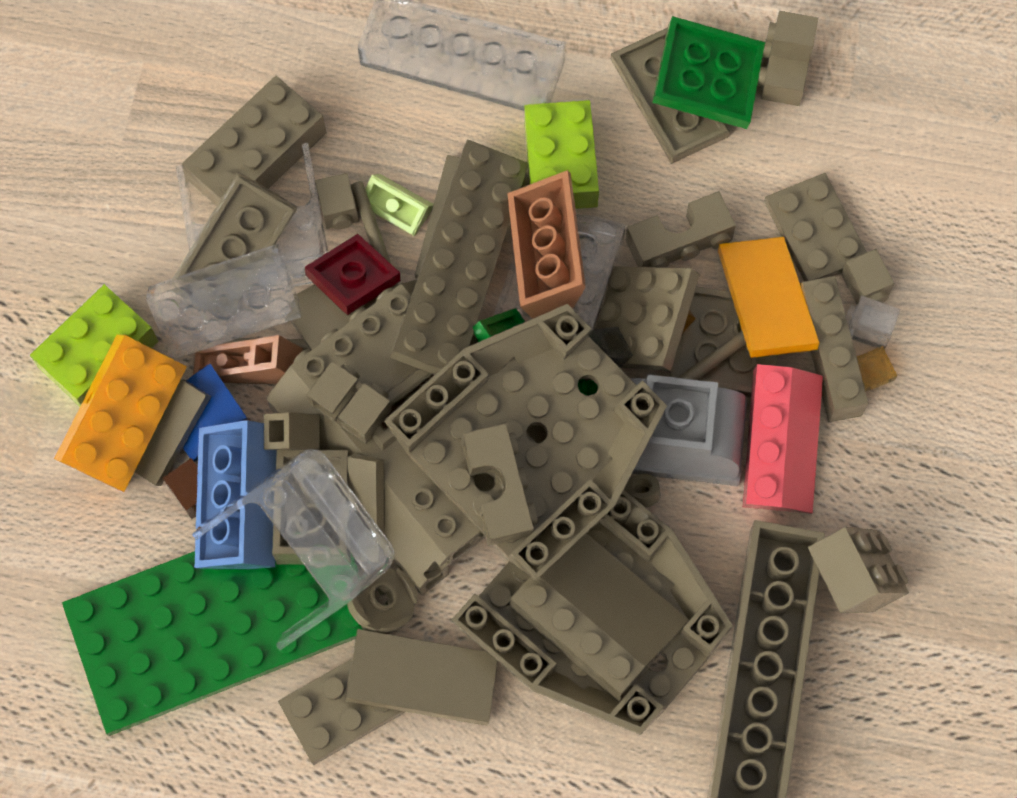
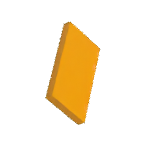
(767, 297)

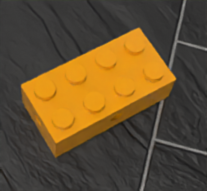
(120, 412)

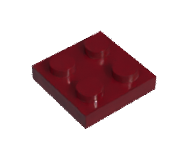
(352, 274)

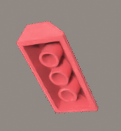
(782, 439)

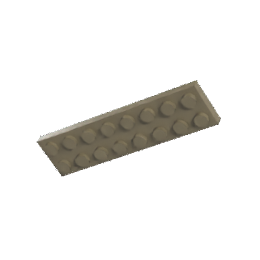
(459, 259)

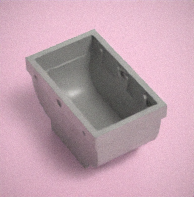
(697, 434)

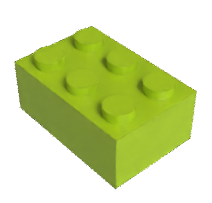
(560, 140)
(81, 343)

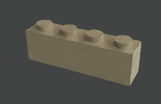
(835, 357)

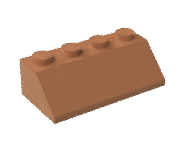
(546, 245)

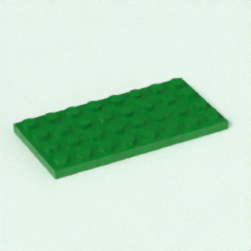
(193, 634)

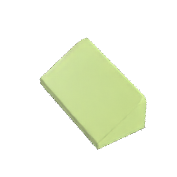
(397, 204)

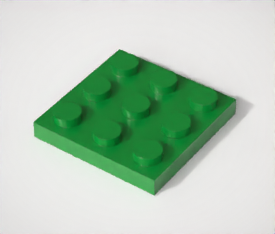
(709, 72)

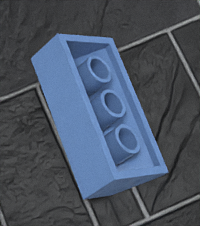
(228, 466)

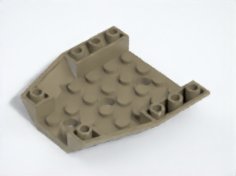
(526, 381)
(658, 559)

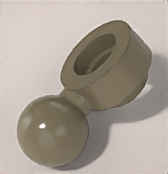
(644, 489)

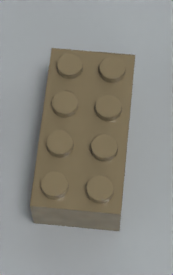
(256, 141)

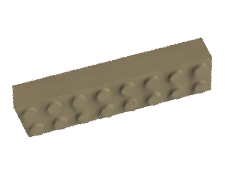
(766, 664)

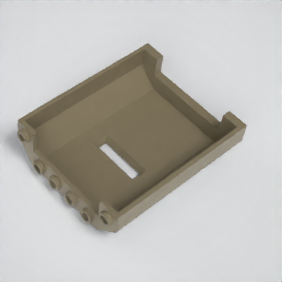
(418, 516)

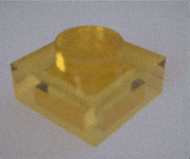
(875, 368)

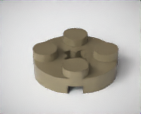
(398, 608)

